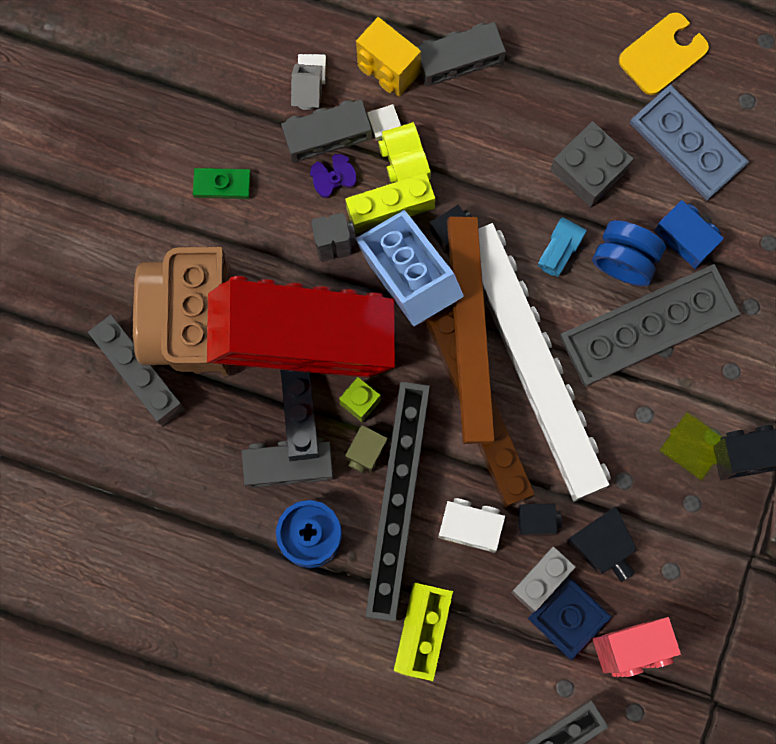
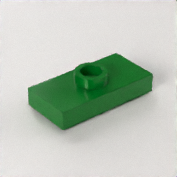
(221, 183)

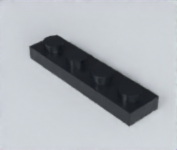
(299, 415)

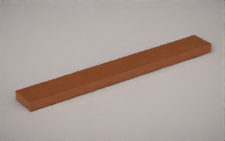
(470, 332)

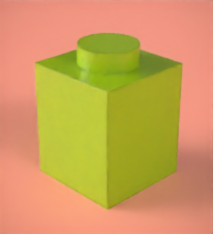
(360, 399)

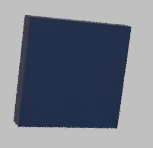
(569, 618)

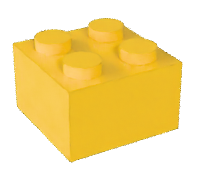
(388, 57)

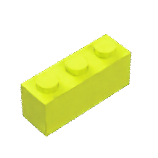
(382, 203)
(423, 631)

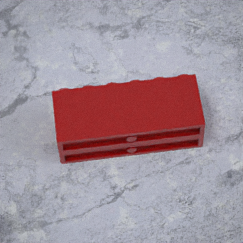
(300, 328)

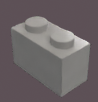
(543, 579)

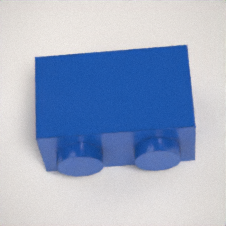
(689, 233)

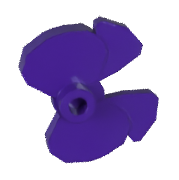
(342, 175)

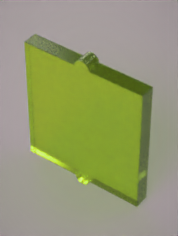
(692, 446)

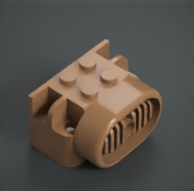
(173, 308)

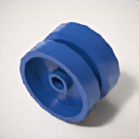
(629, 253)
(297, 521)

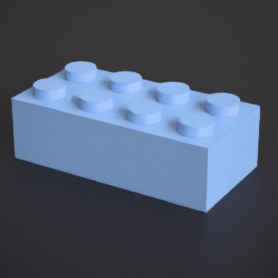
(409, 267)

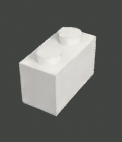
(471, 525)

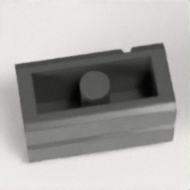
(333, 236)

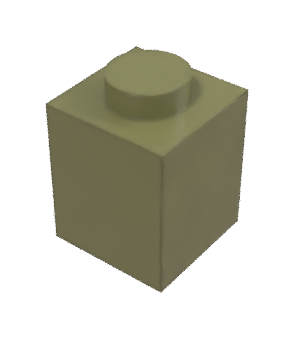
(366, 450)

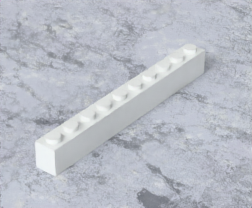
(538, 370)

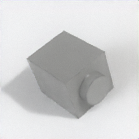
(306, 86)

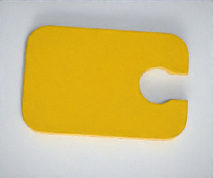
(657, 58)

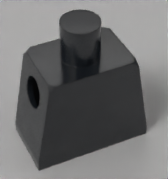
(606, 545)

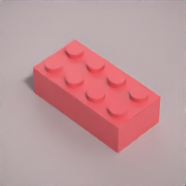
(637, 647)

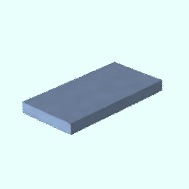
(688, 142)

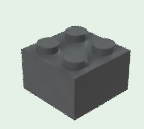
(591, 164)

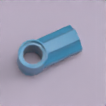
(563, 243)

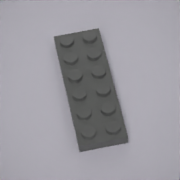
(649, 325)

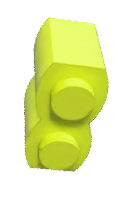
(403, 152)

